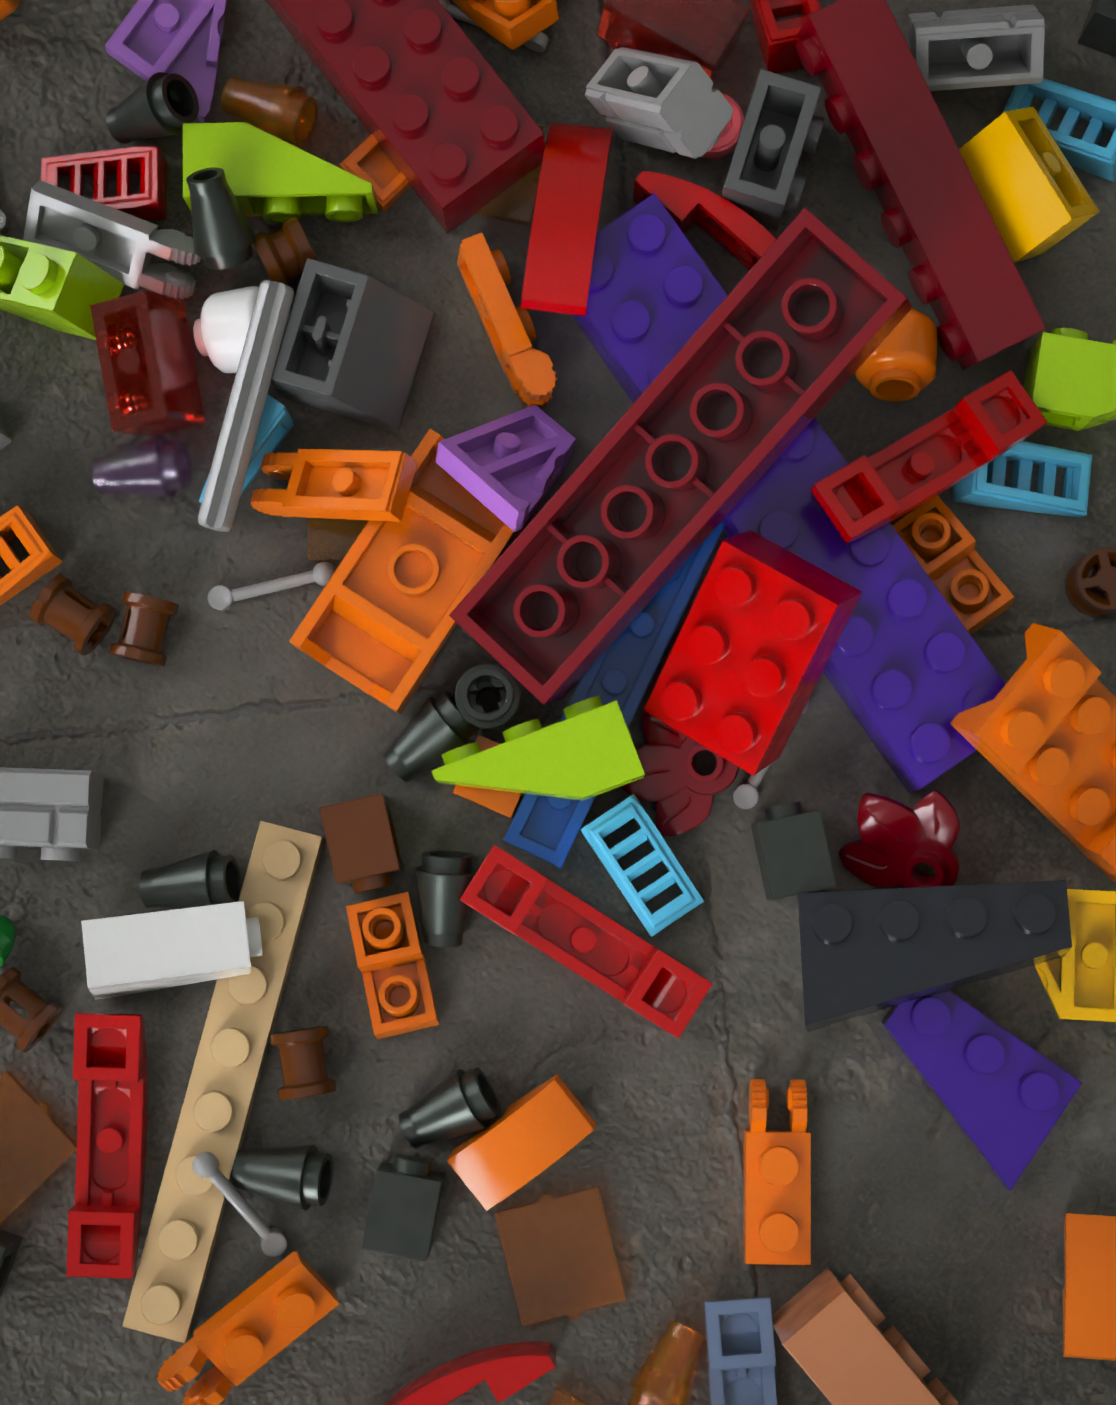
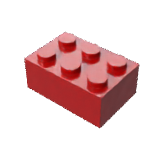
(751, 650)

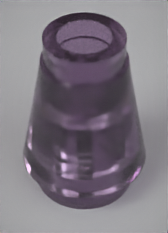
(144, 469)

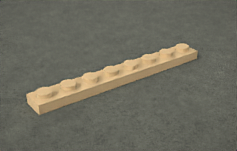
(222, 1089)

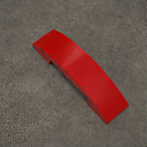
(715, 215)
(566, 219)
(928, 459)
(585, 941)
(110, 1145)
(503, 1367)

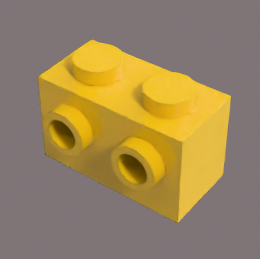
(1026, 183)

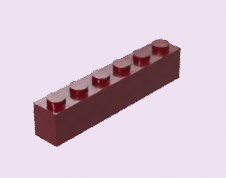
(918, 178)

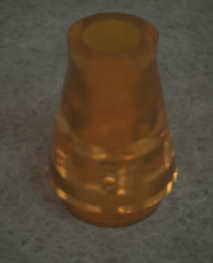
(272, 107)
(669, 1370)

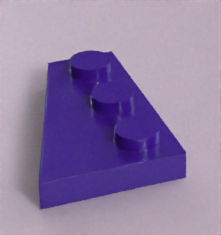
(985, 1077)

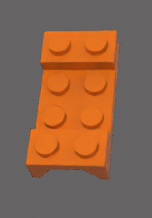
(400, 582)
(1055, 741)

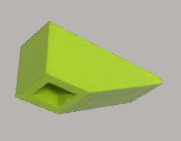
(274, 176)
(52, 286)
(1072, 379)
(564, 760)

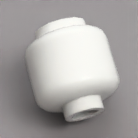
(224, 326)

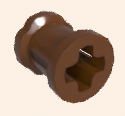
(72, 614)
(144, 628)
(41, 1014)
(303, 1062)

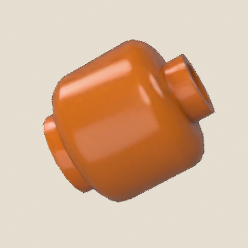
(903, 360)

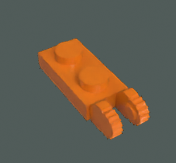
(506, 325)
(337, 484)
(777, 1181)
(249, 1331)

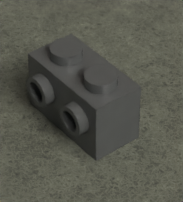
(770, 145)

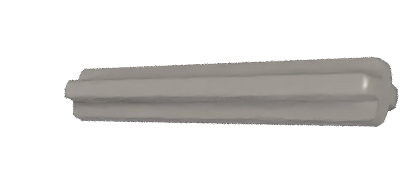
(245, 406)

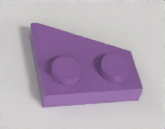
(173, 39)
(509, 462)

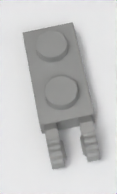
(111, 240)

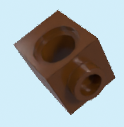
(362, 842)

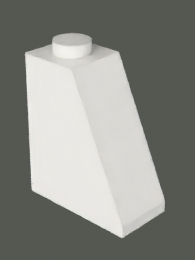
(168, 948)

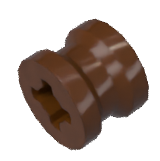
(284, 251)
(1080, 580)

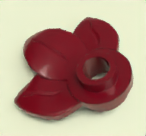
(673, 780)
(900, 837)

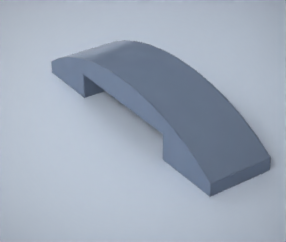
(740, 1351)

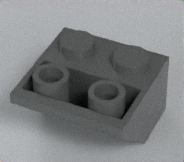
(351, 346)

